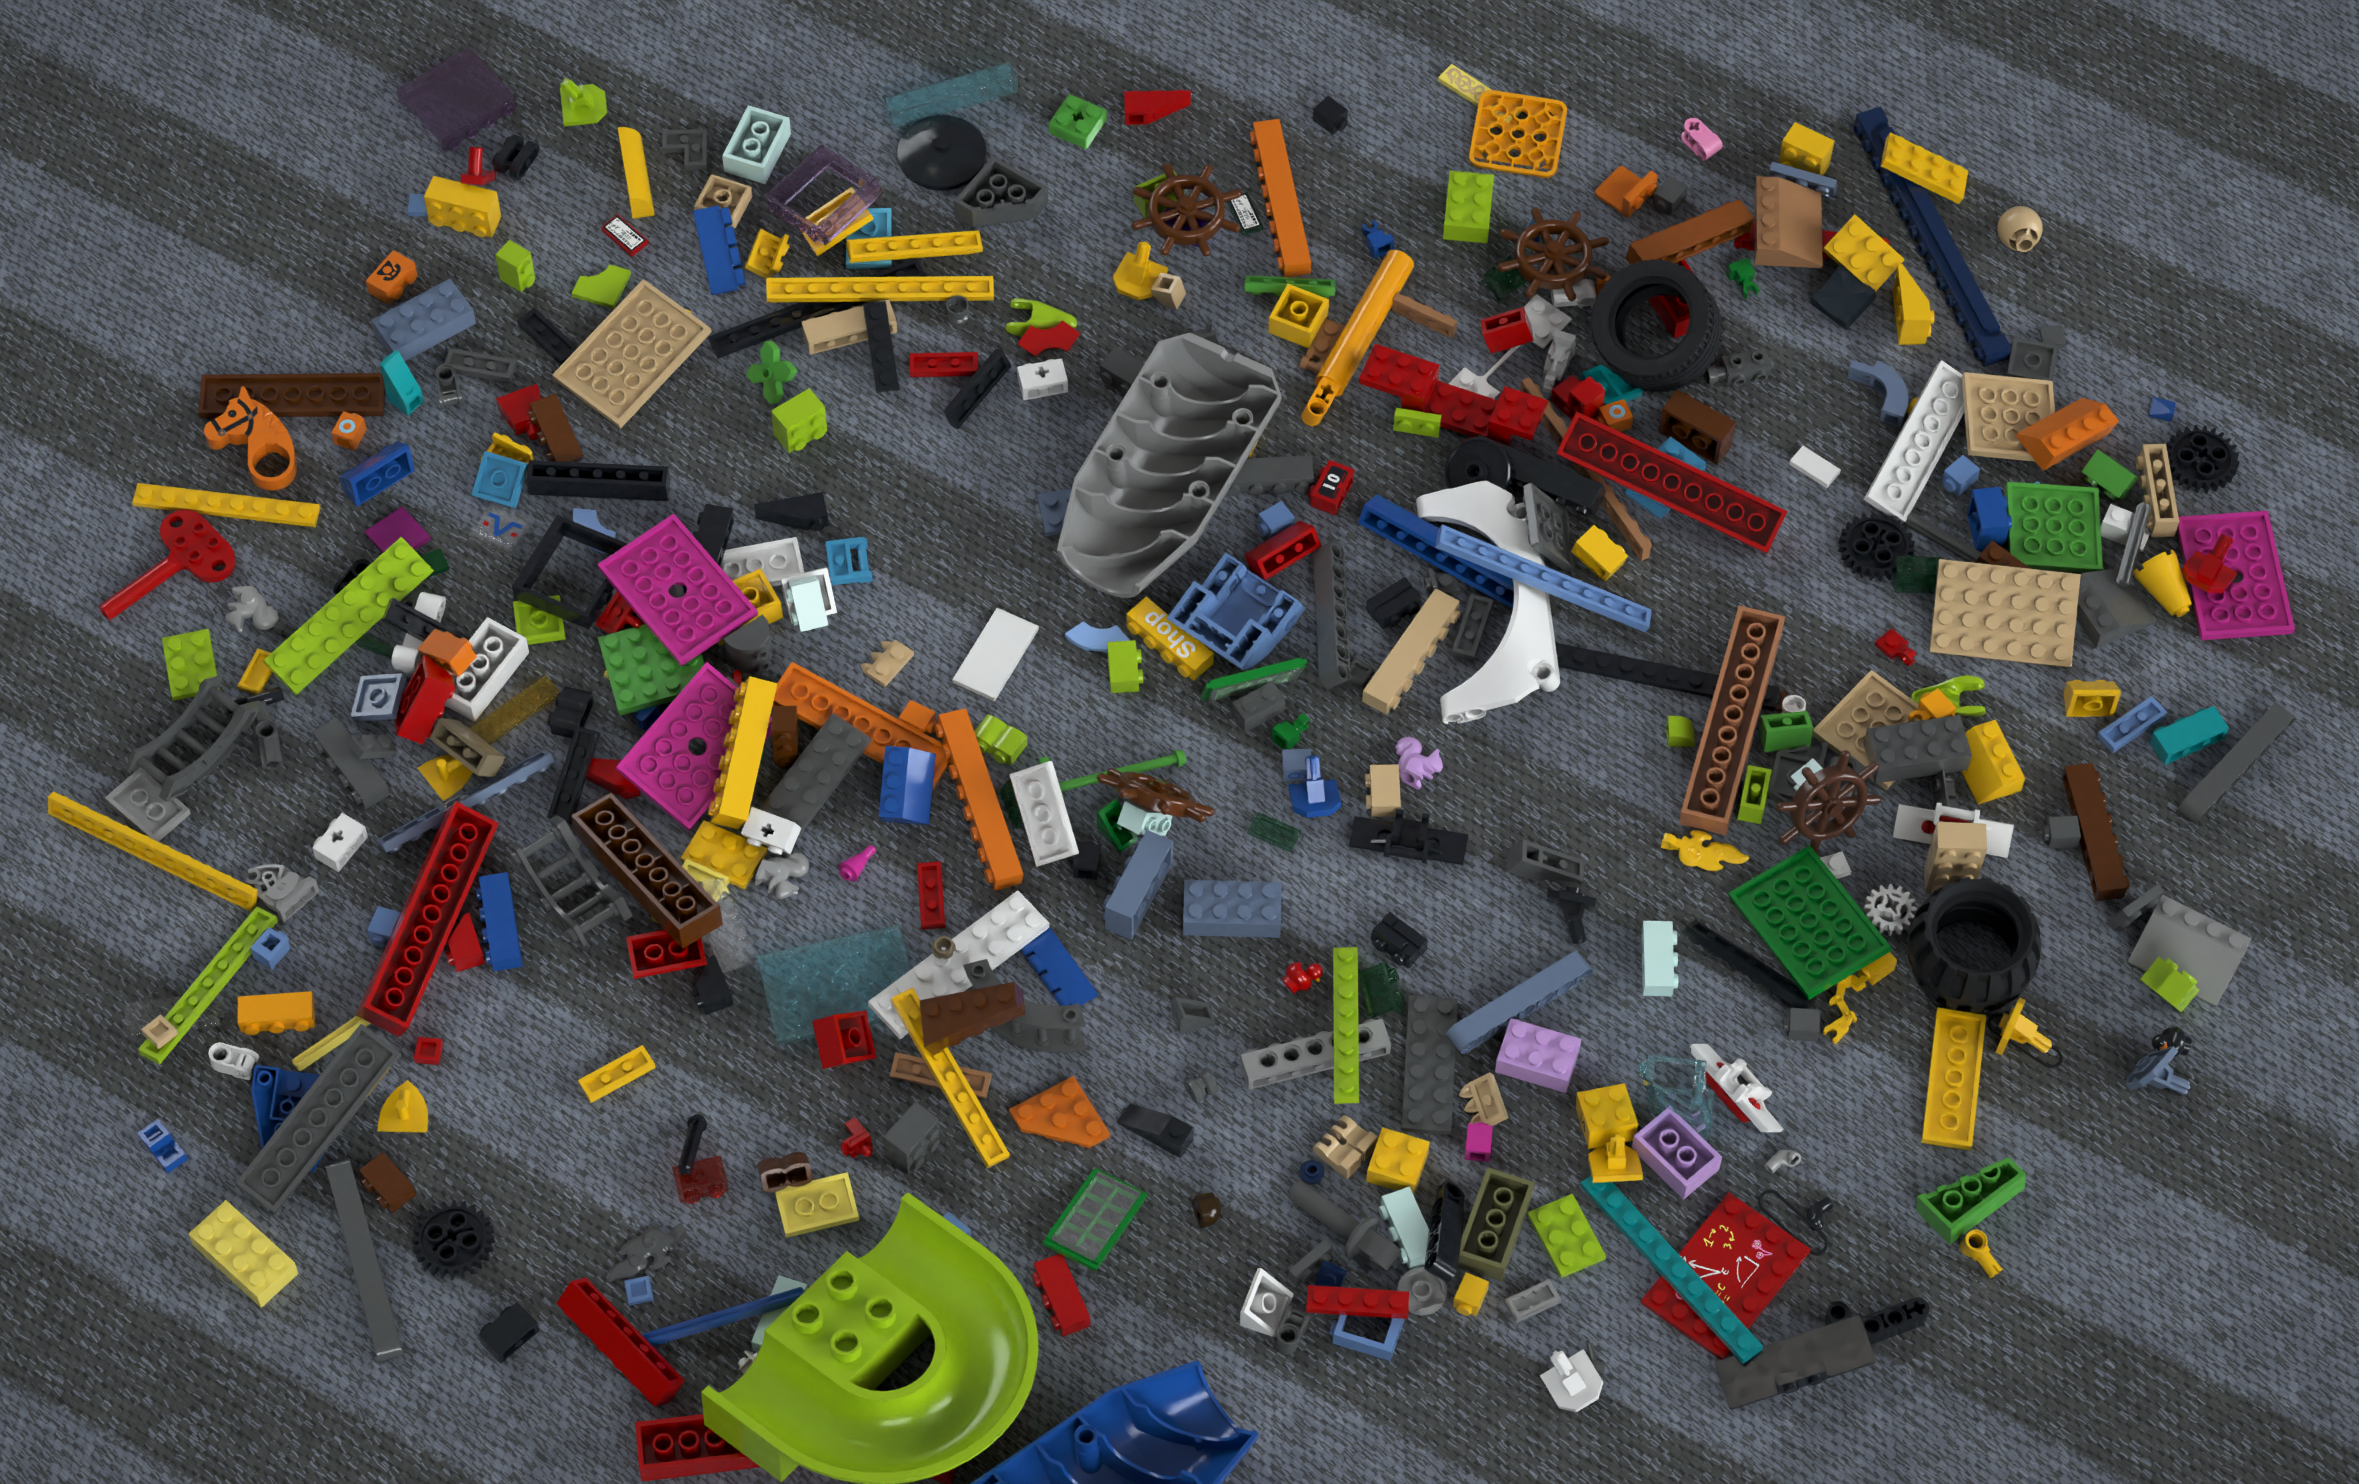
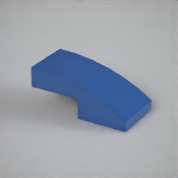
(162, 1146)

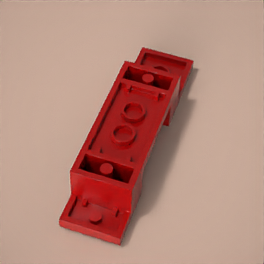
(1460, 409)

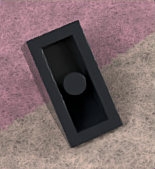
(712, 989)

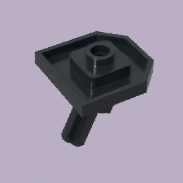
(1573, 907)

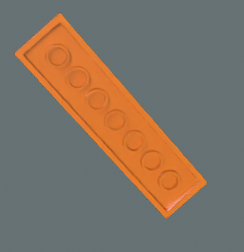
(819, 698)

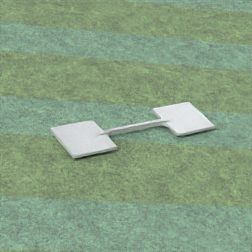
(1543, 319)

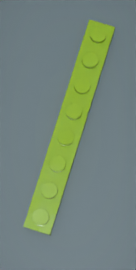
(211, 981)
(1346, 1025)

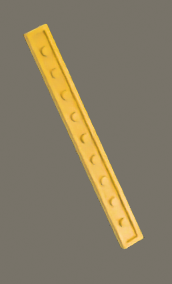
(879, 289)
(152, 851)

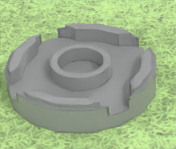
(1425, 1297)

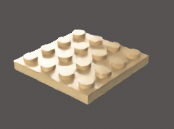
(2000, 409)
(1866, 706)

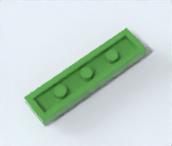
(1276, 285)

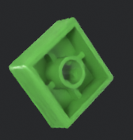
(1077, 121)

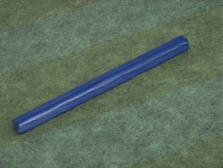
(723, 1317)

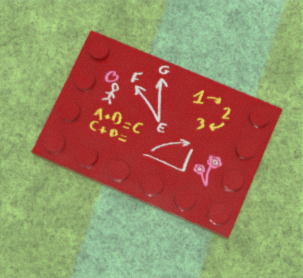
(1740, 1260)

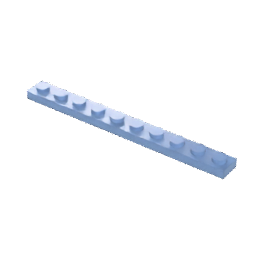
(1543, 578)

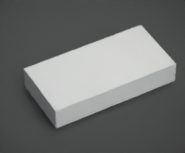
(1814, 466)

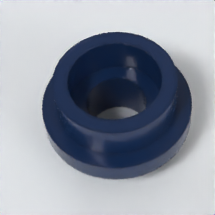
(1311, 1178)

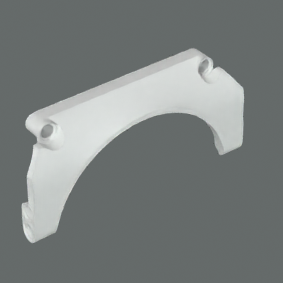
(1528, 645)

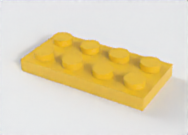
(1924, 168)

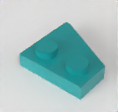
(1614, 386)

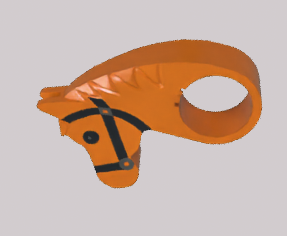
(254, 424)

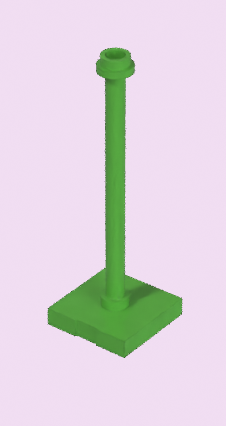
(1177, 758)

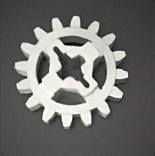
(1891, 907)

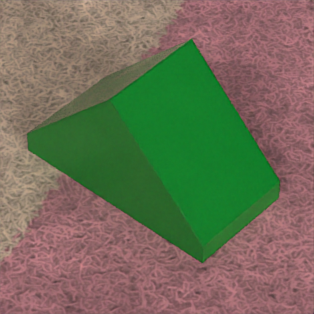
(1115, 833)

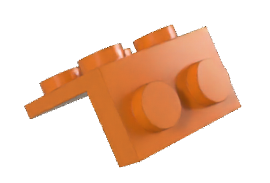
(1626, 190)

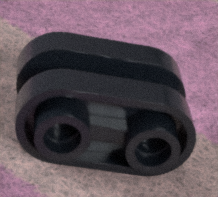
(515, 157)

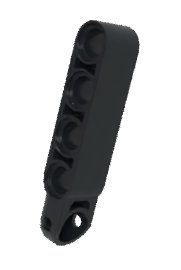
(1445, 1232)

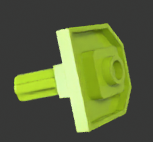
(582, 103)

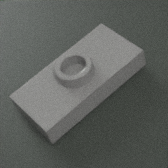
(1532, 1300)

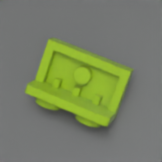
(1417, 422)

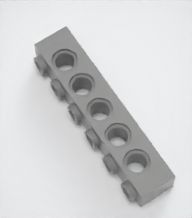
(1257, 1075)

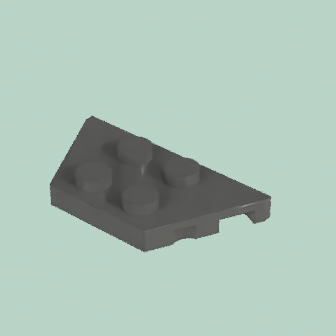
(1786, 764)

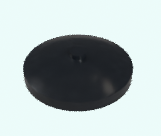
(941, 152)

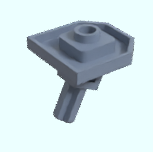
(2156, 1072)

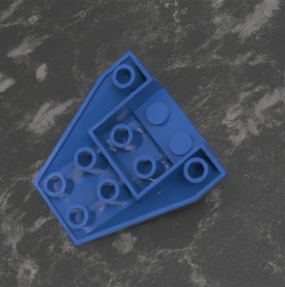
(275, 1096)

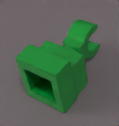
(1743, 274)
(1288, 735)

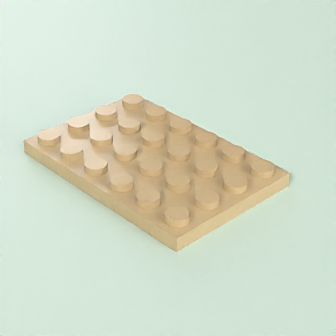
(631, 353)
(2004, 613)

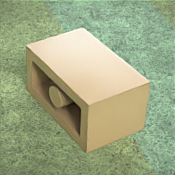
(1384, 790)

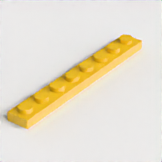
(226, 505)
(952, 1084)

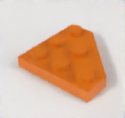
(1061, 1115)

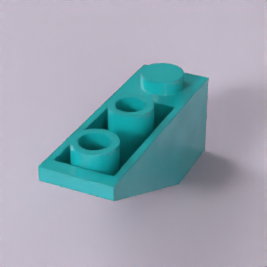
(400, 384)

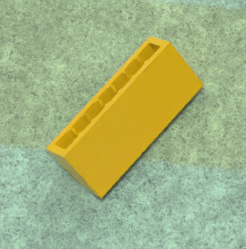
(635, 172)

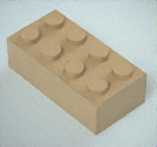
(1954, 853)

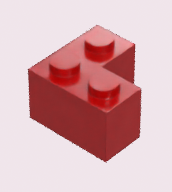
(1578, 396)

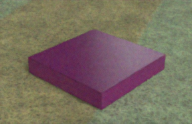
(393, 527)

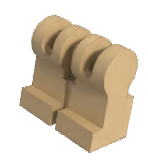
(1347, 1157)

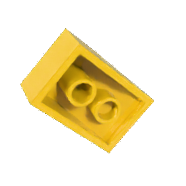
(1911, 309)

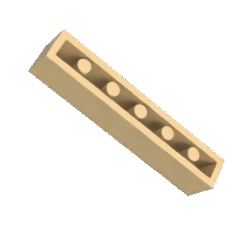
(1411, 651)

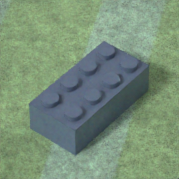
(424, 320)
(1138, 884)
(1232, 908)

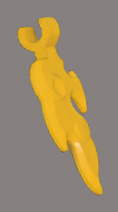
(1694, 854)

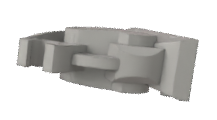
(1558, 358)
(284, 889)

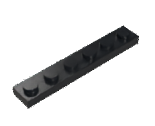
(1746, 963)

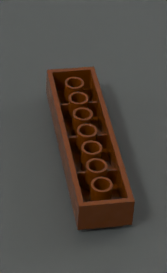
(647, 870)

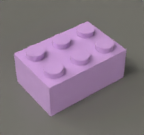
(1538, 1055)
(1676, 1153)

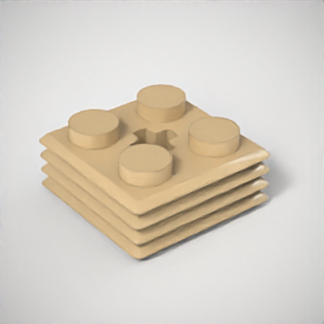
(725, 194)

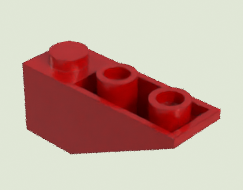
(1149, 106)

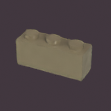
(467, 747)

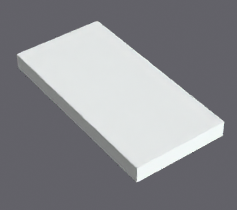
(995, 654)
(1044, 813)

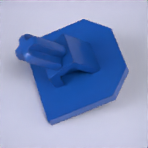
(1314, 796)

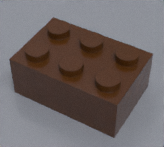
(1697, 426)

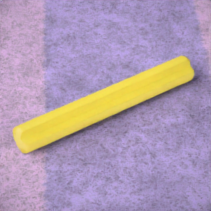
(327, 1043)

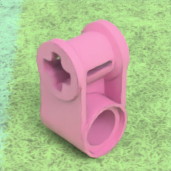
(1701, 142)

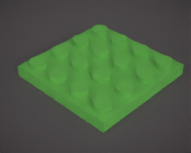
(2054, 526)
(643, 669)

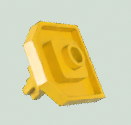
(1137, 273)
(2021, 1030)
(1615, 1162)

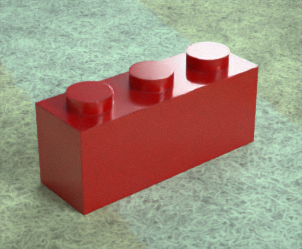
(1282, 550)
(1060, 1295)

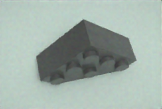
(1000, 196)

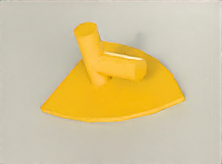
(445, 775)
(404, 1111)

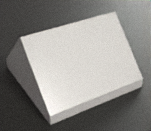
(825, 586)
(1265, 1304)

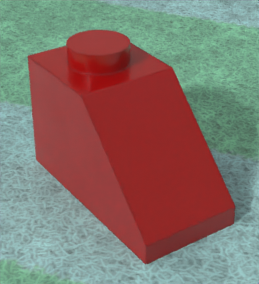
(464, 946)

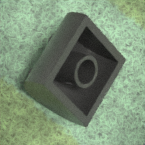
(750, 647)

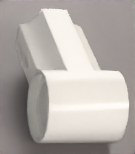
(1584, 292)

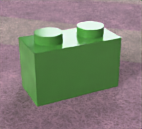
(2110, 475)
(1785, 731)

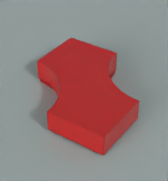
(1058, 337)

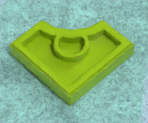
(602, 288)

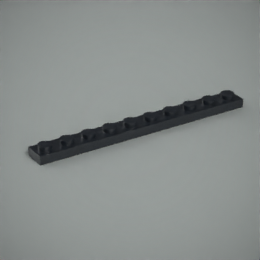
(792, 316)
(1646, 672)

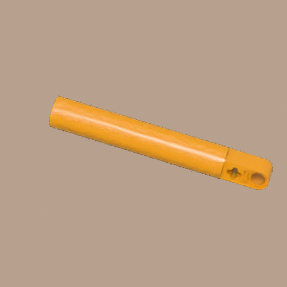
(1358, 334)

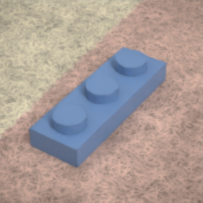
(2132, 724)

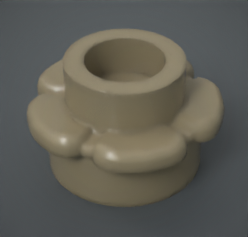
(943, 941)

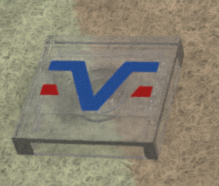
(501, 529)

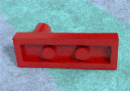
(475, 173)

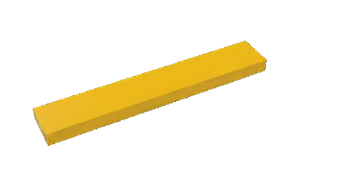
(914, 246)

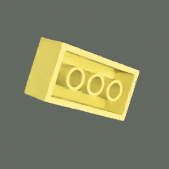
(243, 1253)

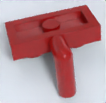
(617, 615)

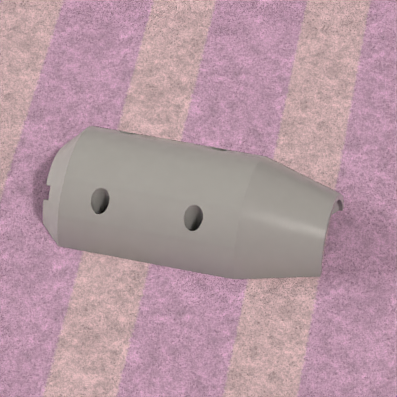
(1164, 463)

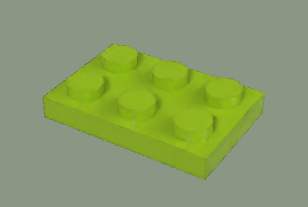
(188, 662)
(1566, 1235)

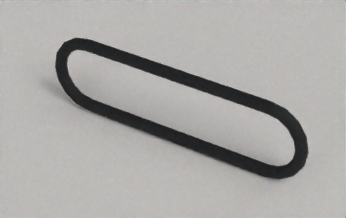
(2019, 1048)
(1798, 1213)

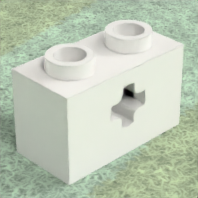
(1042, 379)
(761, 822)
(339, 842)

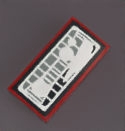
(624, 235)

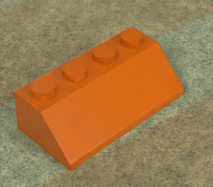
(2067, 431)

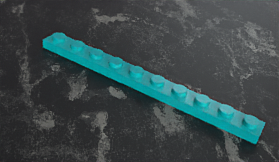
(1673, 1269)

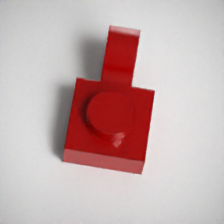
(1895, 645)

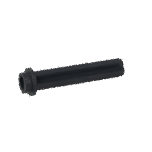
(696, 1126)

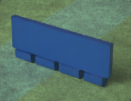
(715, 245)
(1061, 970)

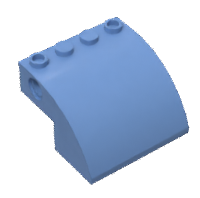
(1236, 613)

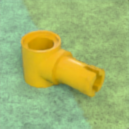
(1981, 1253)

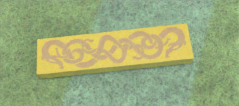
(1467, 87)

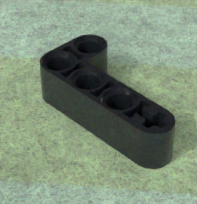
(1879, 1319)

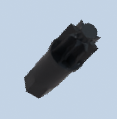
(270, 696)

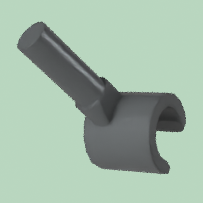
(1599, 1366)

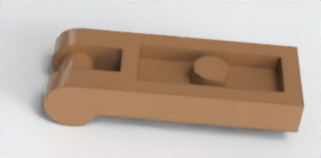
(1321, 346)

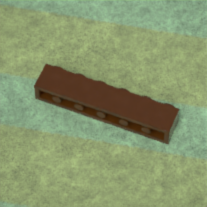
(2096, 840)

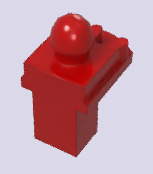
(859, 1142)

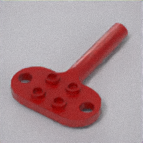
(192, 547)

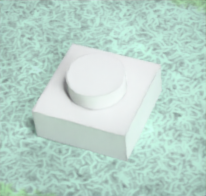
(1837, 864)

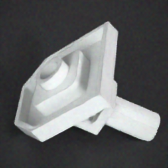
(1572, 1381)

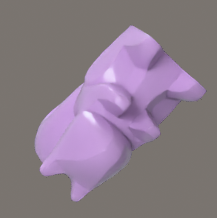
(1414, 765)

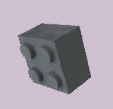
(912, 1138)

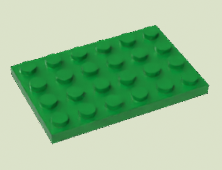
(1809, 922)

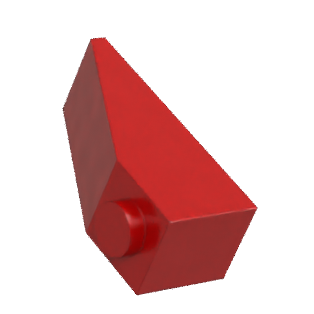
(603, 773)

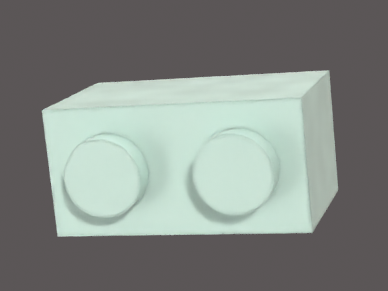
(807, 603)

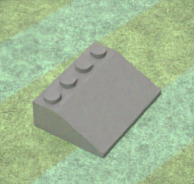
(2195, 944)

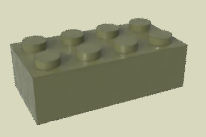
(1495, 1223)

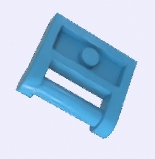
(841, 564)

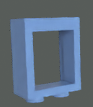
(1364, 1345)

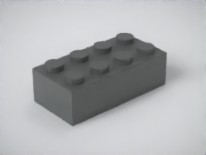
(1918, 748)

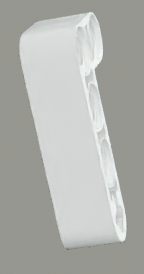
(406, 656)

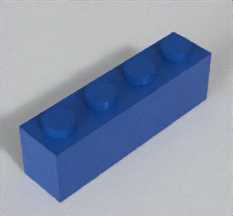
(500, 922)

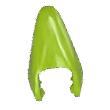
(1042, 317)
(1952, 690)

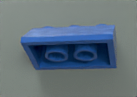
(377, 472)
(907, 785)

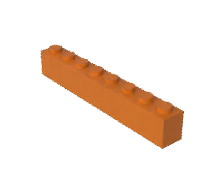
(1281, 198)
(979, 799)

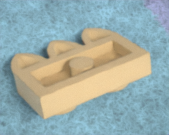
(888, 663)
(1485, 1100)

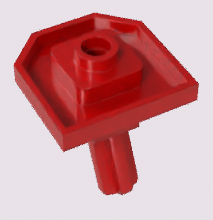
(2208, 571)

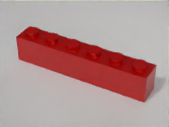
(620, 1342)

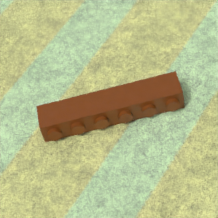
(1694, 234)

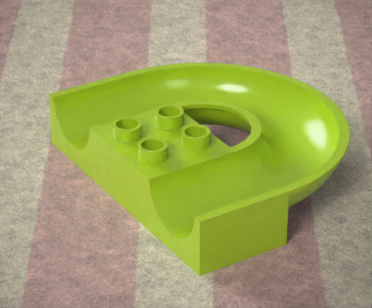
(821, 1360)

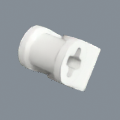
(237, 1061)

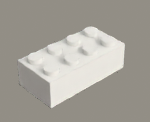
(498, 656)

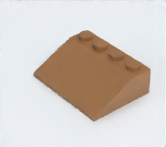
(1787, 224)

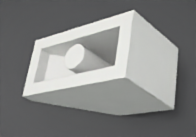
(2117, 526)

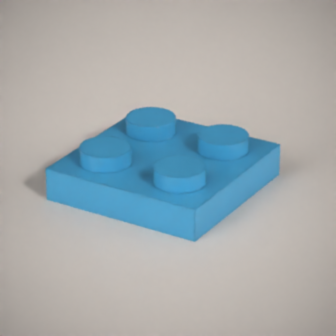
(500, 479)

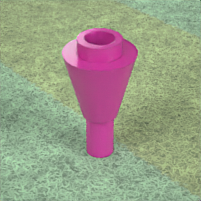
(852, 867)

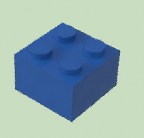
(1988, 517)

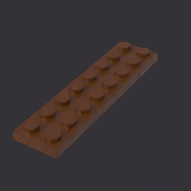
(296, 393)

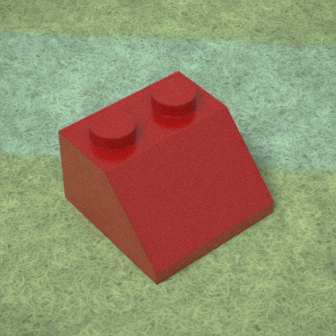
(844, 1039)

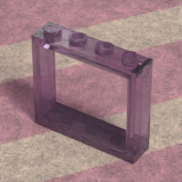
(804, 174)

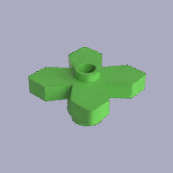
(771, 372)

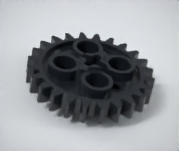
(2202, 459)
(1856, 538)
(463, 1257)

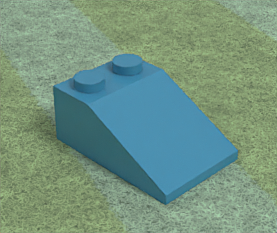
(1679, 452)

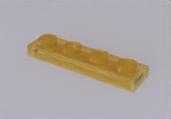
(516, 710)

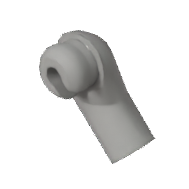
(1782, 1158)

